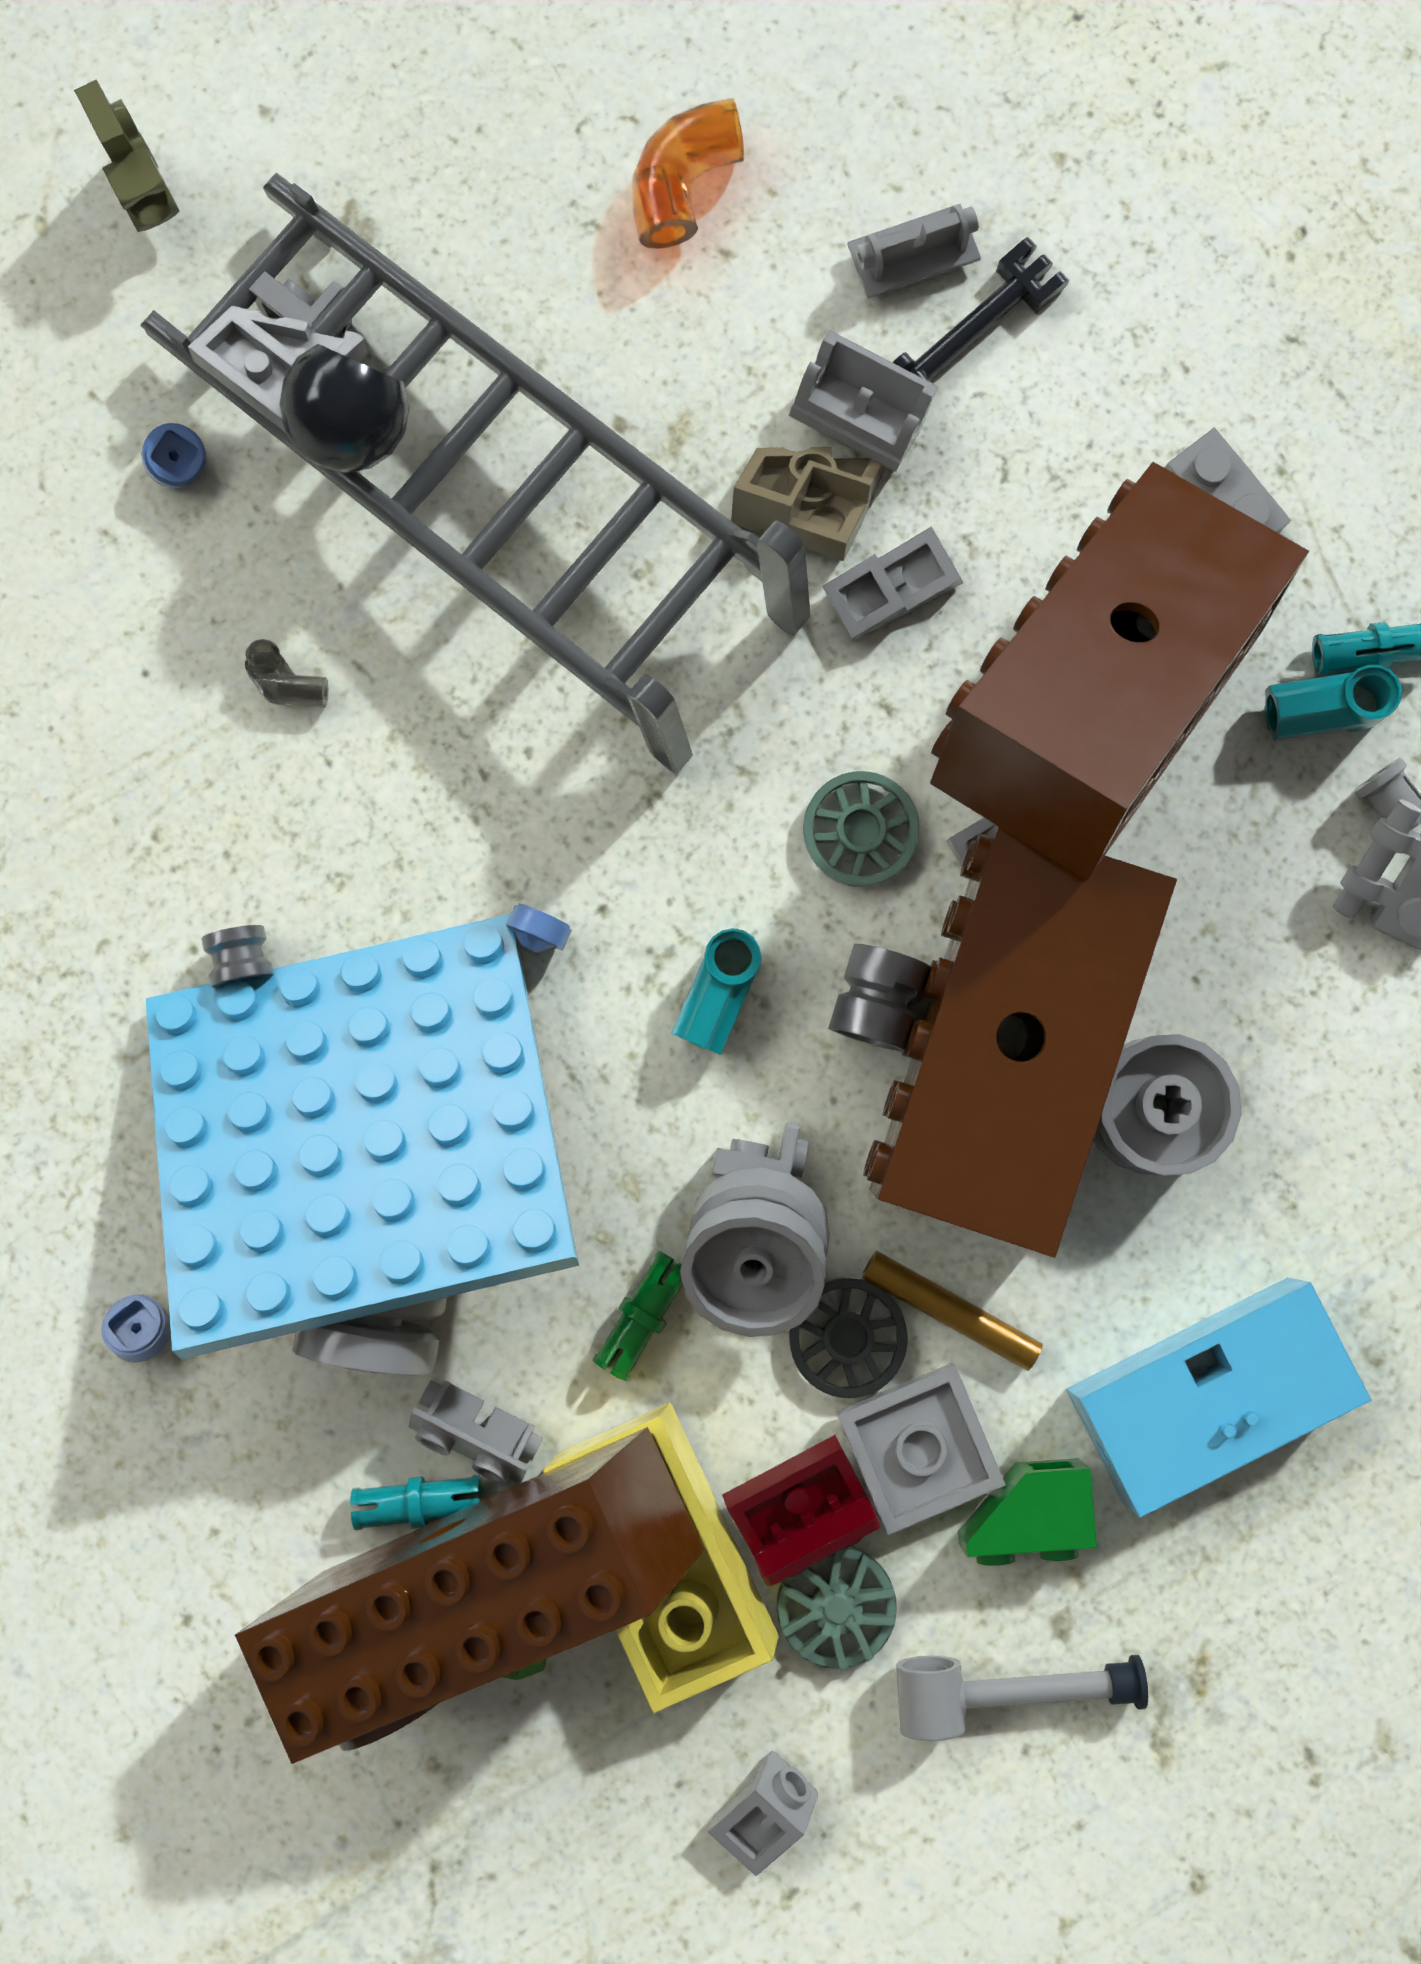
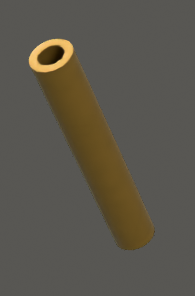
(952, 1310)

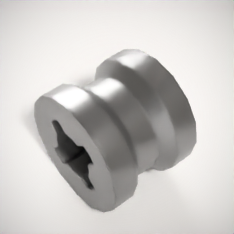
(237, 954)

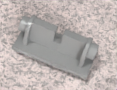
(916, 250)
(451, 1426)

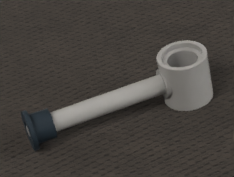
(936, 1697)

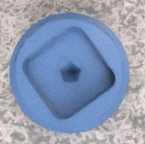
(173, 455)
(537, 929)
(136, 1328)

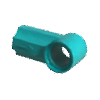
(1329, 704)
(716, 997)

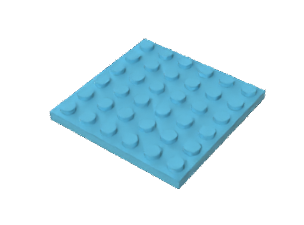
(353, 1138)

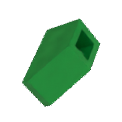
(1039, 1510)

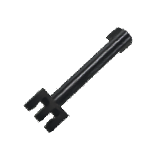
(1019, 285)

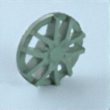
(861, 828)
(838, 1610)

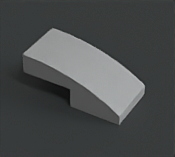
(892, 585)

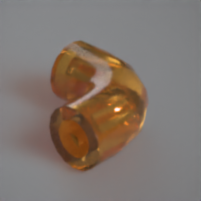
(673, 160)

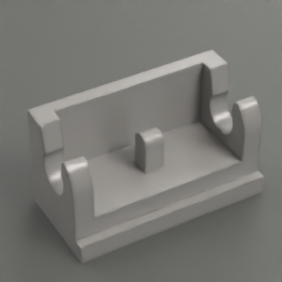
(863, 401)

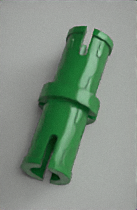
(640, 1317)

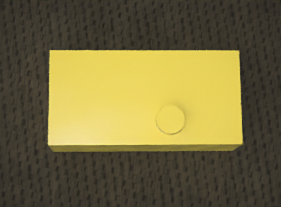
(714, 1615)

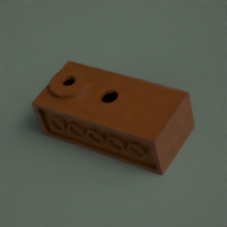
(1082, 703)
(999, 1136)
(471, 1598)

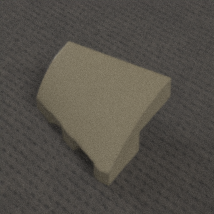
(808, 493)

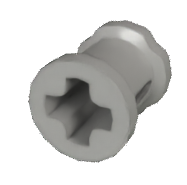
(1388, 787)

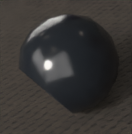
(342, 410)

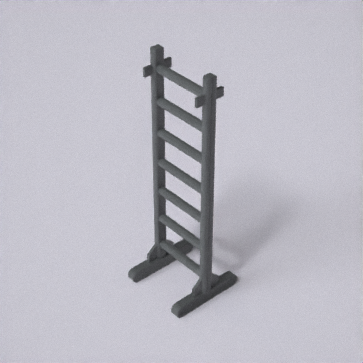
(774, 558)

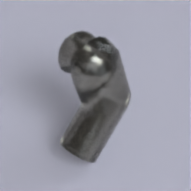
(277, 680)

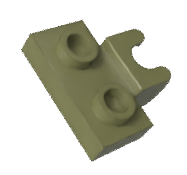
(133, 168)

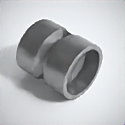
(879, 997)

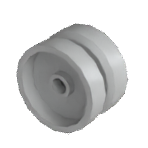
(1198, 1113)
(756, 1252)
(377, 1341)

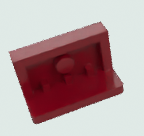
(802, 1511)

